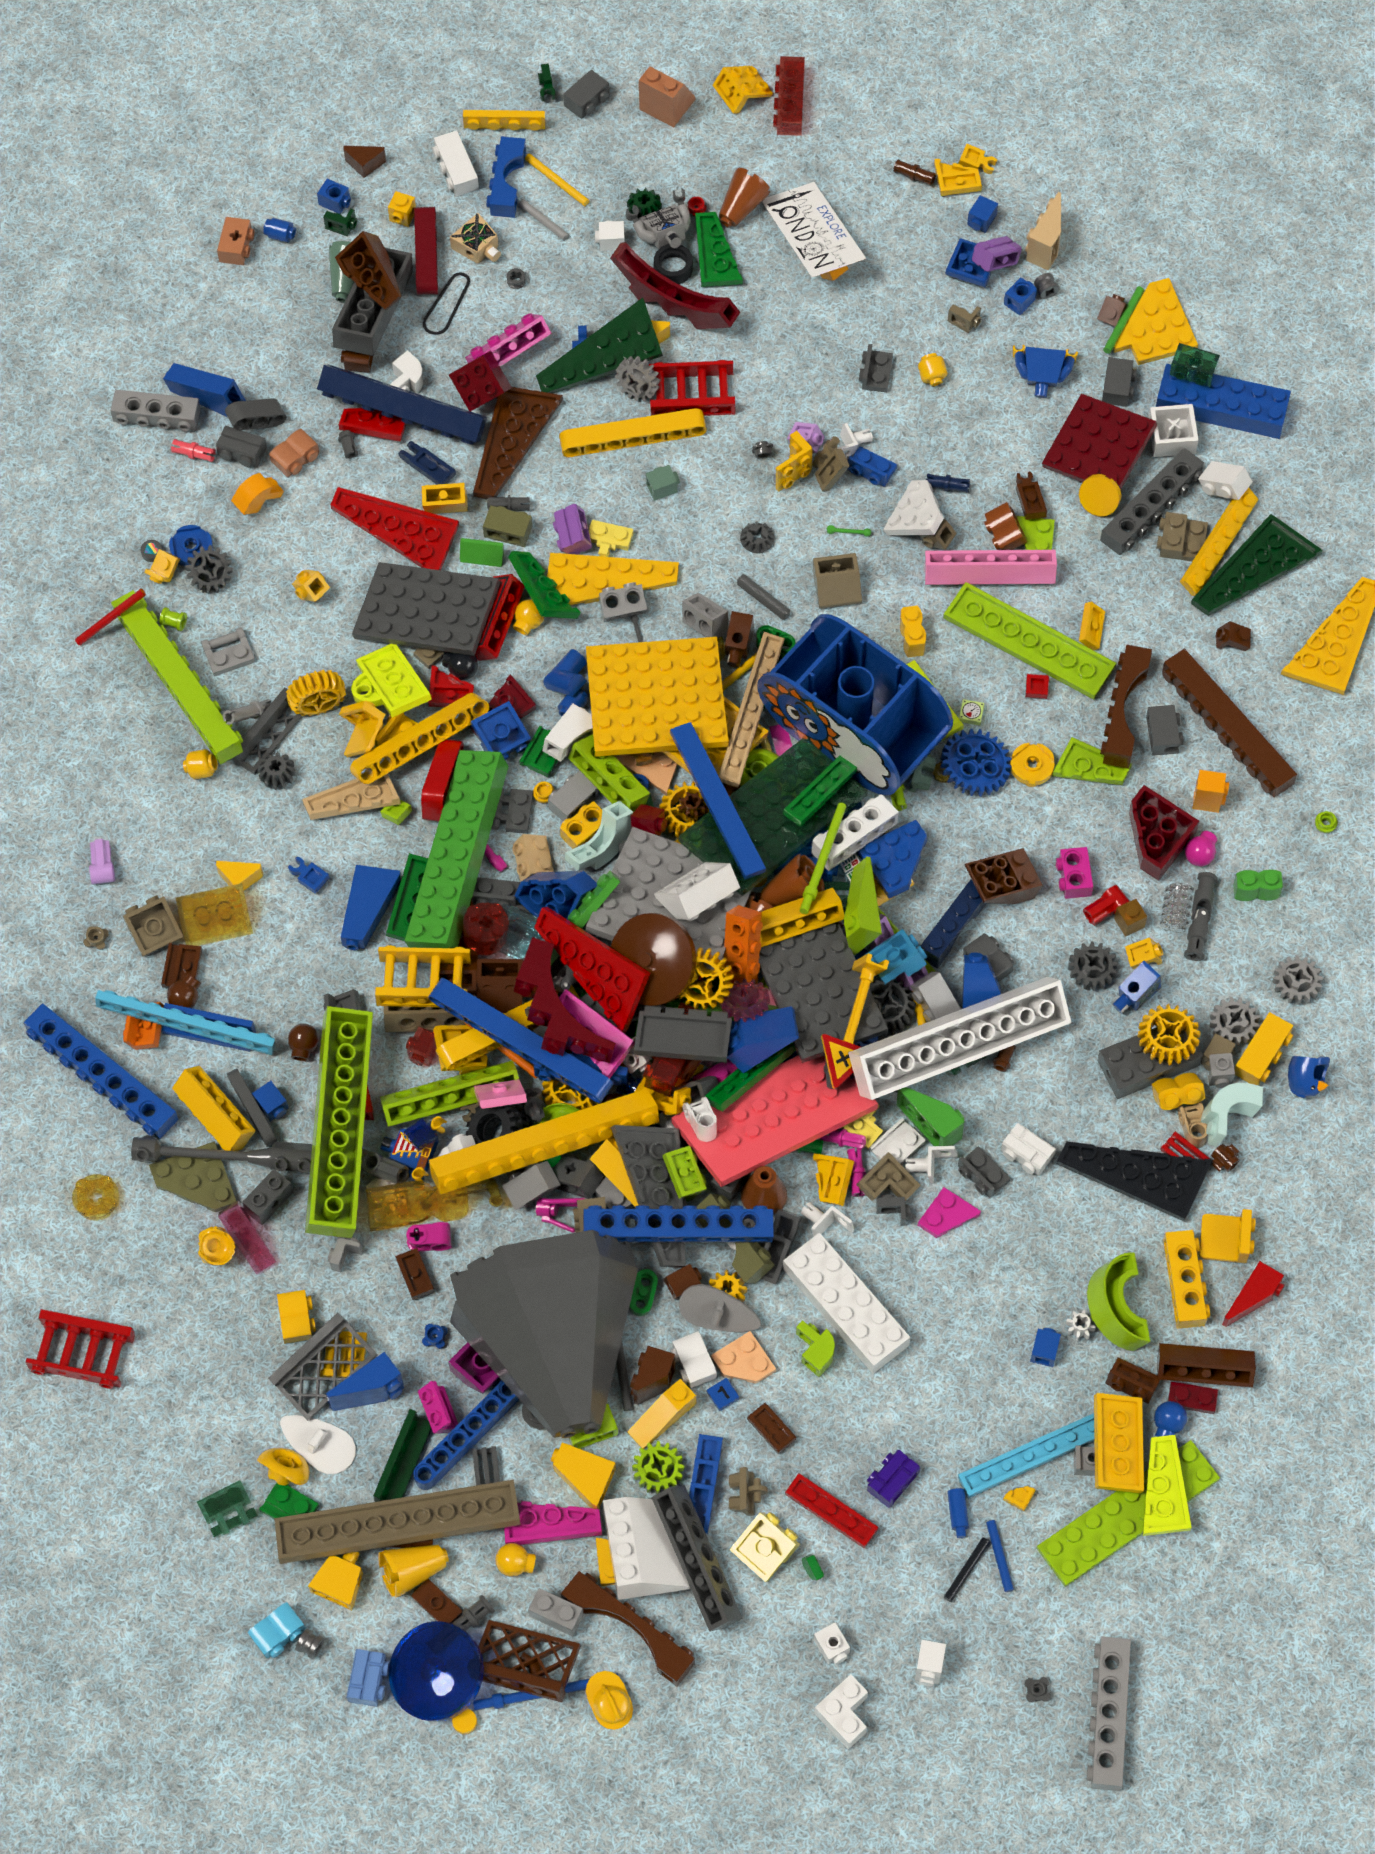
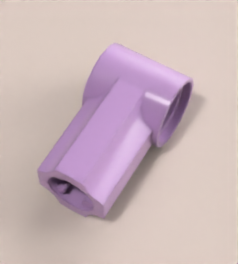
(101, 866)

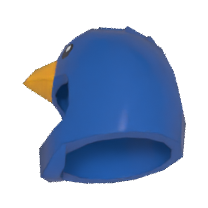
(1307, 1075)

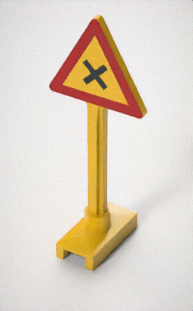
(837, 1050)

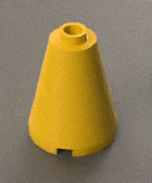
(410, 1566)

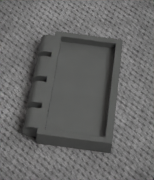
(682, 1035)

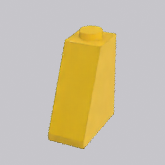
(584, 1473)

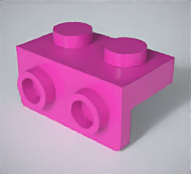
(437, 1408)

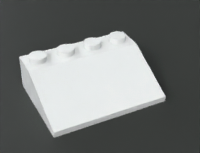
(640, 1549)

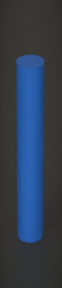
(1000, 1556)

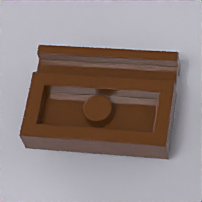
(179, 961)

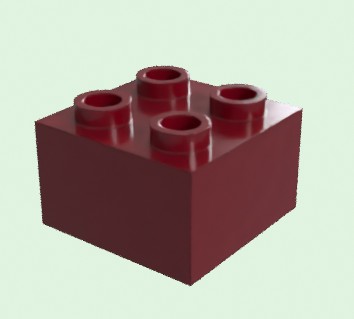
(480, 381)

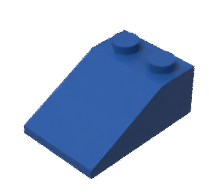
(762, 1037)
(369, 1385)

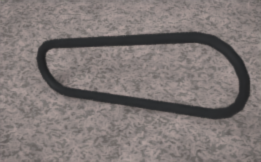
(439, 297)

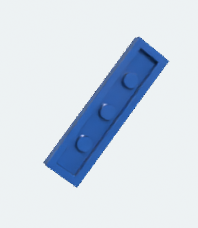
(230, 1021)

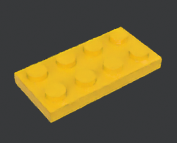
(1118, 1443)

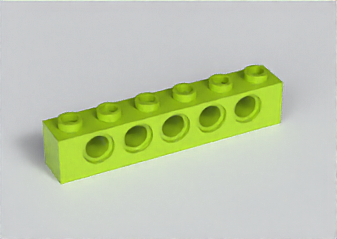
(442, 1094)

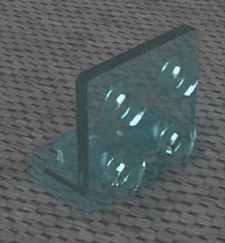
(520, 932)

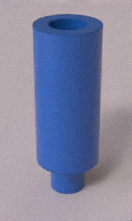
(958, 1511)

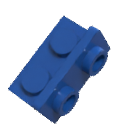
(871, 466)

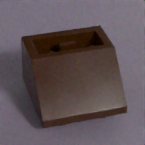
(654, 1374)

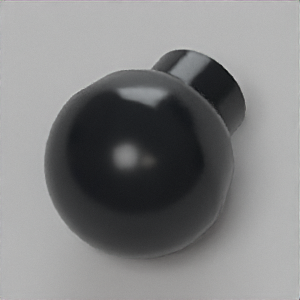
(460, 665)

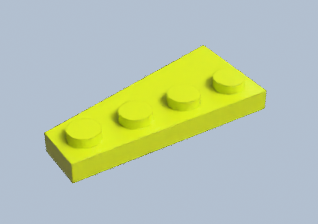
(1165, 1493)

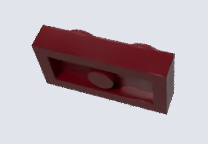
(1194, 1397)

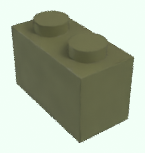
(507, 526)

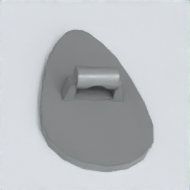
(716, 1310)

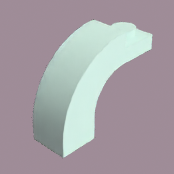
(604, 845)
(1234, 1098)

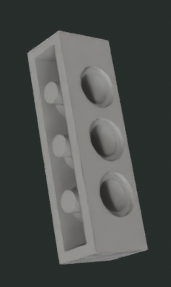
(147, 403)

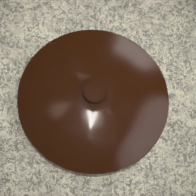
(662, 949)

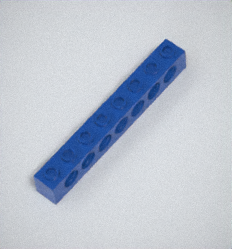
(45, 1019)
(689, 1232)

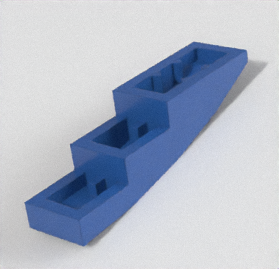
(705, 1477)

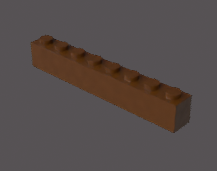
(1229, 723)

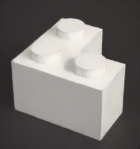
(838, 1714)

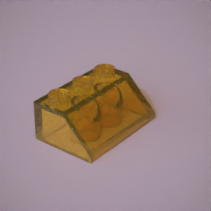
(214, 915)

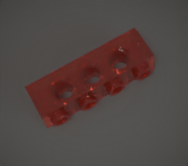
(790, 97)

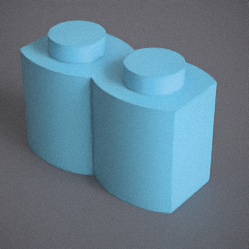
(277, 1630)

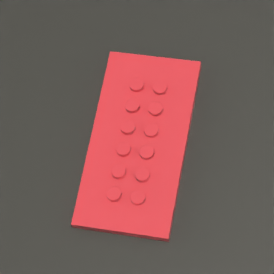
(775, 1119)

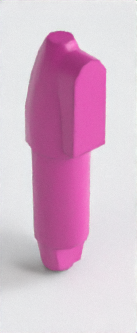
(496, 861)

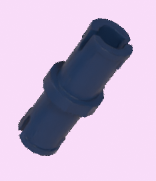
(948, 483)

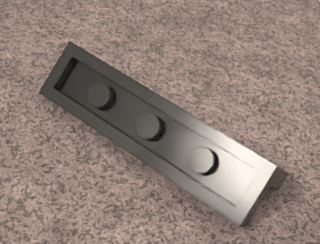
(260, 729)

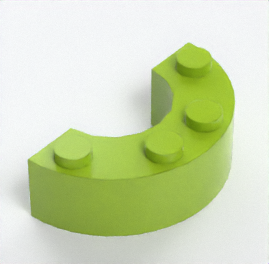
(1109, 1306)

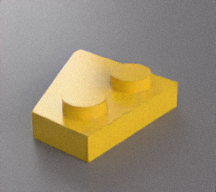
(956, 178)

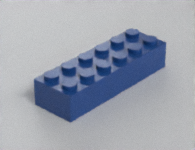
(1229, 403)

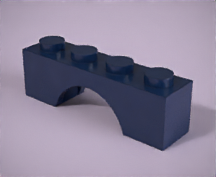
(944, 934)

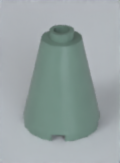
(340, 283)

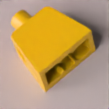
(338, 1580)

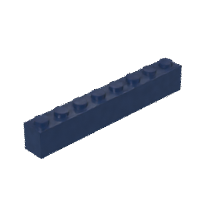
(401, 403)

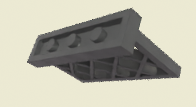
(308, 1352)

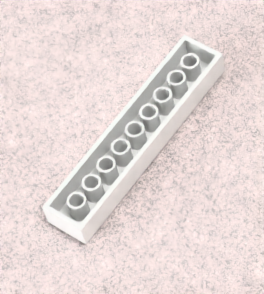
(959, 1037)

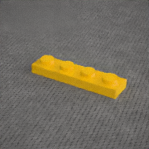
(504, 119)

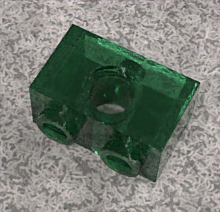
(1189, 356)

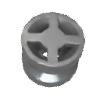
(1046, 285)
(310, 1643)

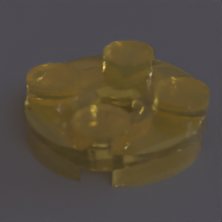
(105, 1205)

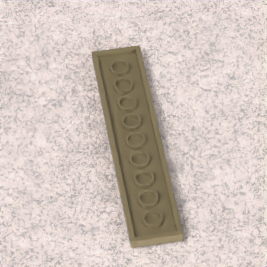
(396, 1521)

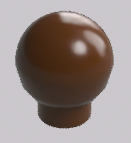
(184, 992)
(303, 1040)

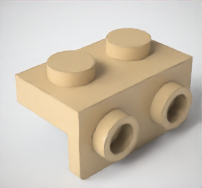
(532, 855)

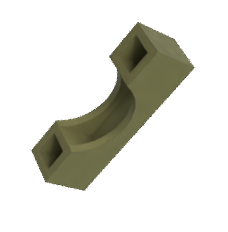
(750, 1258)

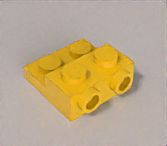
(447, 1032)

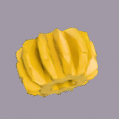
(732, 1282)

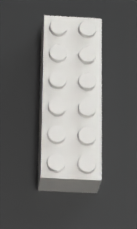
(846, 1303)

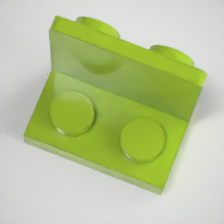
(685, 1173)

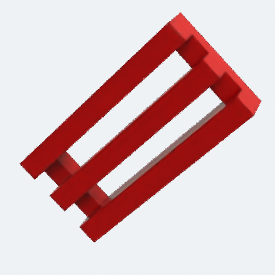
(1170, 1142)

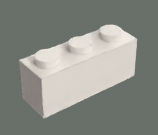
(455, 164)

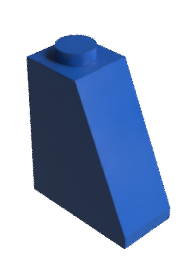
(978, 980)

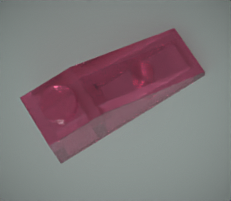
(246, 1237)

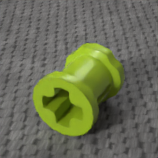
(173, 619)

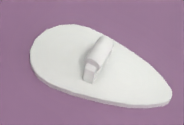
(320, 1443)

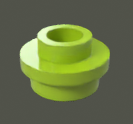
(1326, 816)

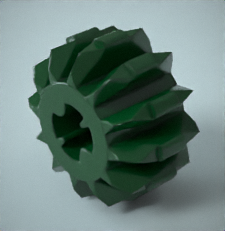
(646, 202)

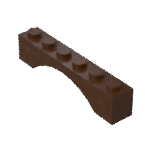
(1120, 741)
(670, 1659)

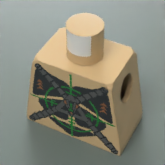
(476, 240)

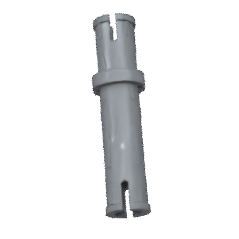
(253, 711)

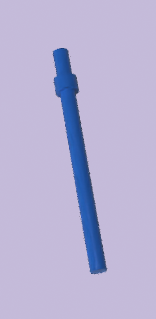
(499, 1700)

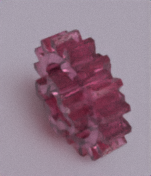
(746, 1000)

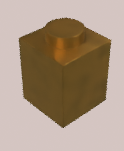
(1130, 917)

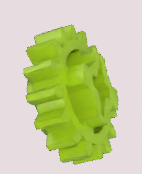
(666, 1463)

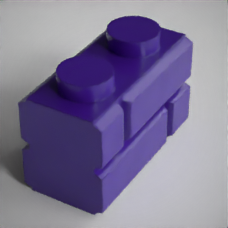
(892, 1478)

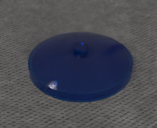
(436, 1671)

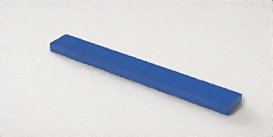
(717, 800)

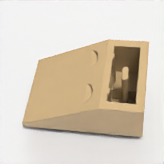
(1045, 237)

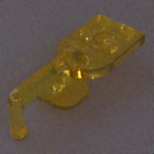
(417, 1201)

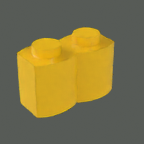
(912, 631)
(1181, 1090)
(295, 1317)

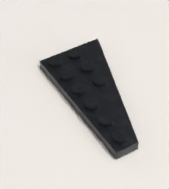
(1146, 1176)

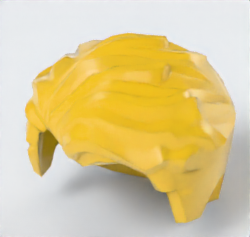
(215, 1246)

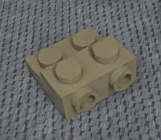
(1181, 536)
(152, 925)

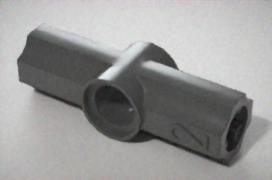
(383, 1167)

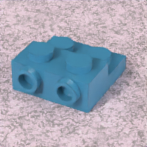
(901, 954)

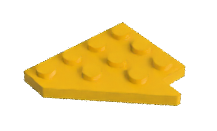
(1156, 325)

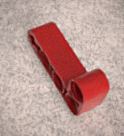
(439, 779)

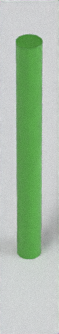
(1123, 320)

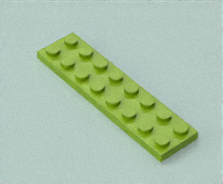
(1029, 640)
(1116, 1522)

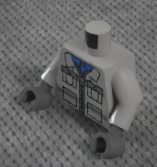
(664, 225)

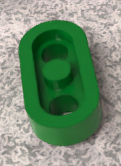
(643, 1293)

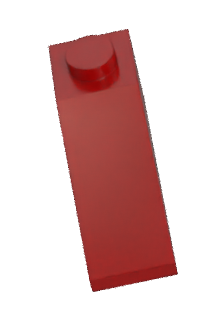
(1257, 1291)

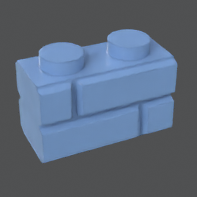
(367, 1678)

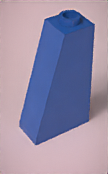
(212, 390)
(367, 903)

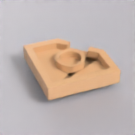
(744, 1360)

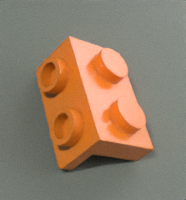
(141, 1033)

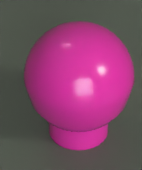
(1201, 849)

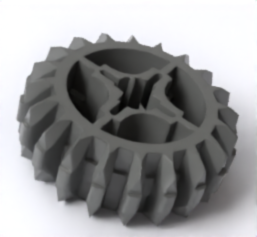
(893, 1008)

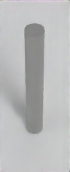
(543, 219)

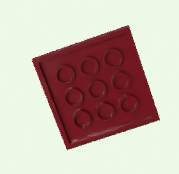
(1099, 441)

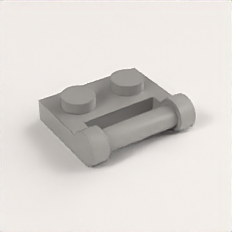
(231, 657)

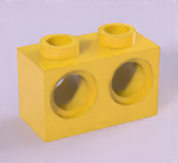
(580, 823)

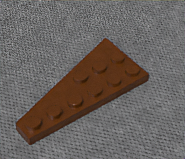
(513, 429)

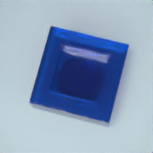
(420, 1135)

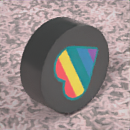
(149, 550)

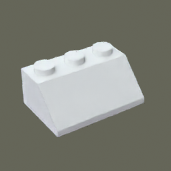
(698, 890)

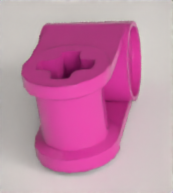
(431, 1237)

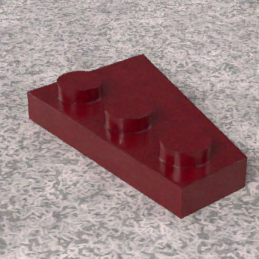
(514, 693)

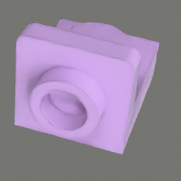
(810, 433)

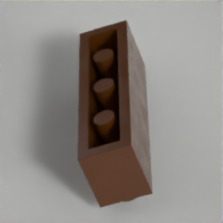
(1206, 1365)

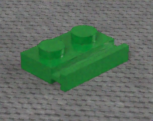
(535, 758)
(287, 1501)

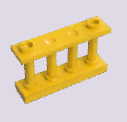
(411, 995)

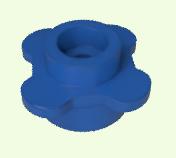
(430, 1330)

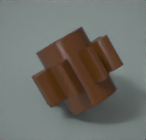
(689, 801)
(1225, 1157)

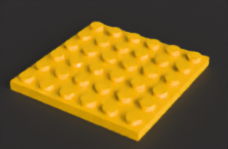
(654, 687)

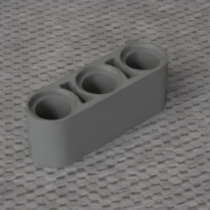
(255, 414)

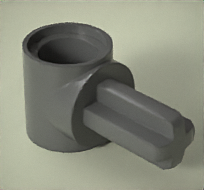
(534, 1105)

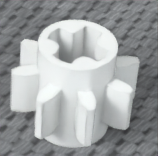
(1082, 1319)

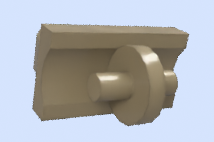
(750, 1491)

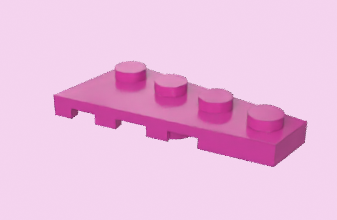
(600, 1026)
(552, 1523)

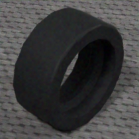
(681, 252)

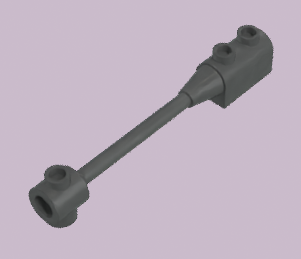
(281, 1157)

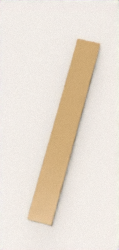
(749, 712)

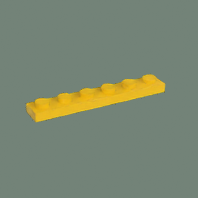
(1218, 542)

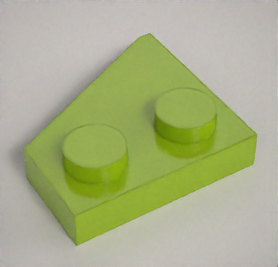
(1037, 532)

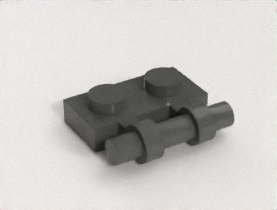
(519, 811)

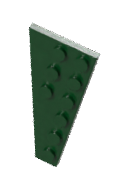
(604, 350)
(1260, 560)

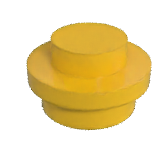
(542, 791)

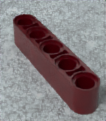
(426, 250)

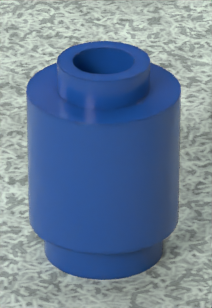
(279, 229)
(578, 699)

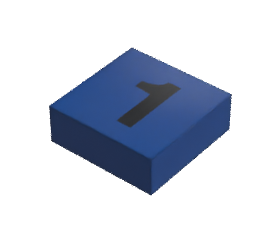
(722, 1394)

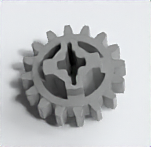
(637, 378)
(1308, 983)
(1230, 1012)

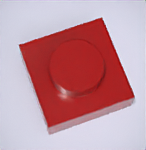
(1037, 686)

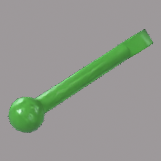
(831, 530)

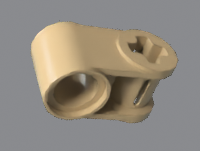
(1191, 1122)

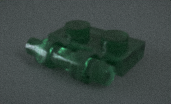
(223, 1503)

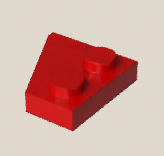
(446, 688)

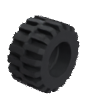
(486, 1120)

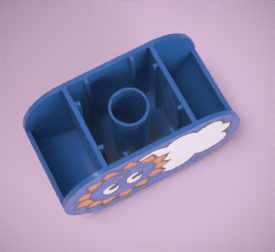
(856, 703)

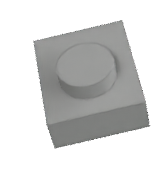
(1221, 1070)
(338, 1254)

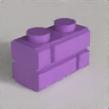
(996, 253)
(572, 530)

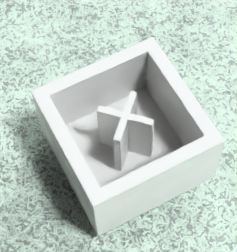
(1174, 430)

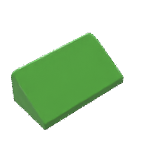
(481, 552)

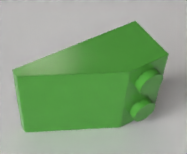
(932, 1117)

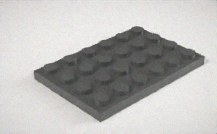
(426, 608)
(818, 982)

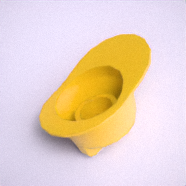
(609, 1700)

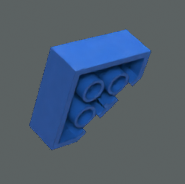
(557, 890)

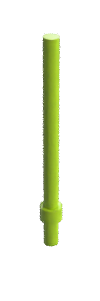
(810, 891)

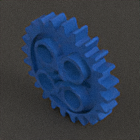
(975, 762)

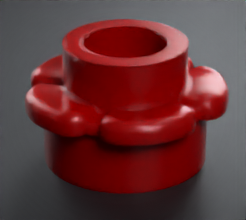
(696, 202)

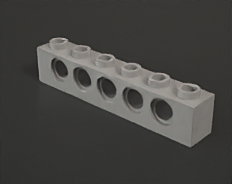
(1119, 1651)

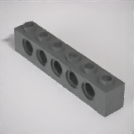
(1183, 463)
(696, 1558)

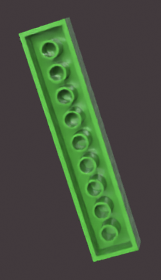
(457, 850)

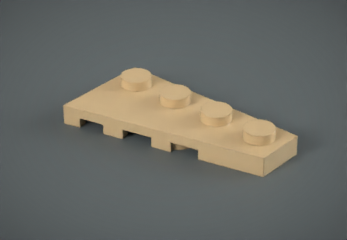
(351, 798)

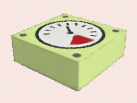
(971, 712)

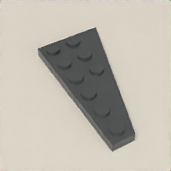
(649, 1177)

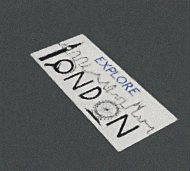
(813, 229)

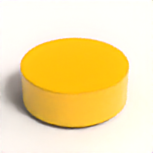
(465, 1722)

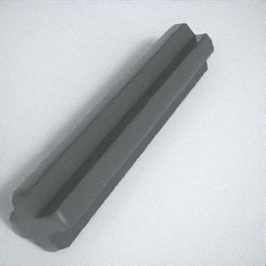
(763, 597)

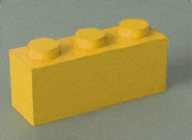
(1264, 1050)

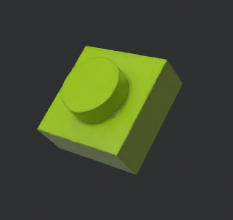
(396, 813)

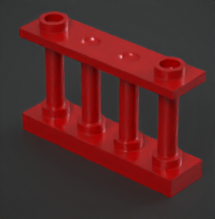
(709, 405)
(74, 1326)

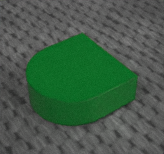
(812, 1567)

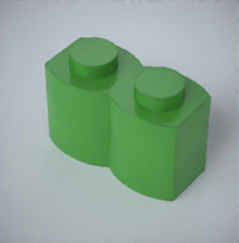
(1262, 885)

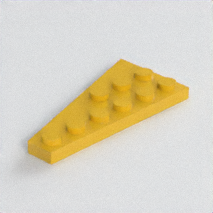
(585, 575)
(1334, 646)

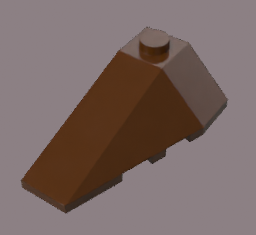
(370, 268)

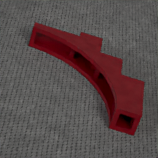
(675, 300)
(547, 1010)

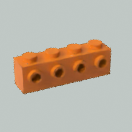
(743, 943)

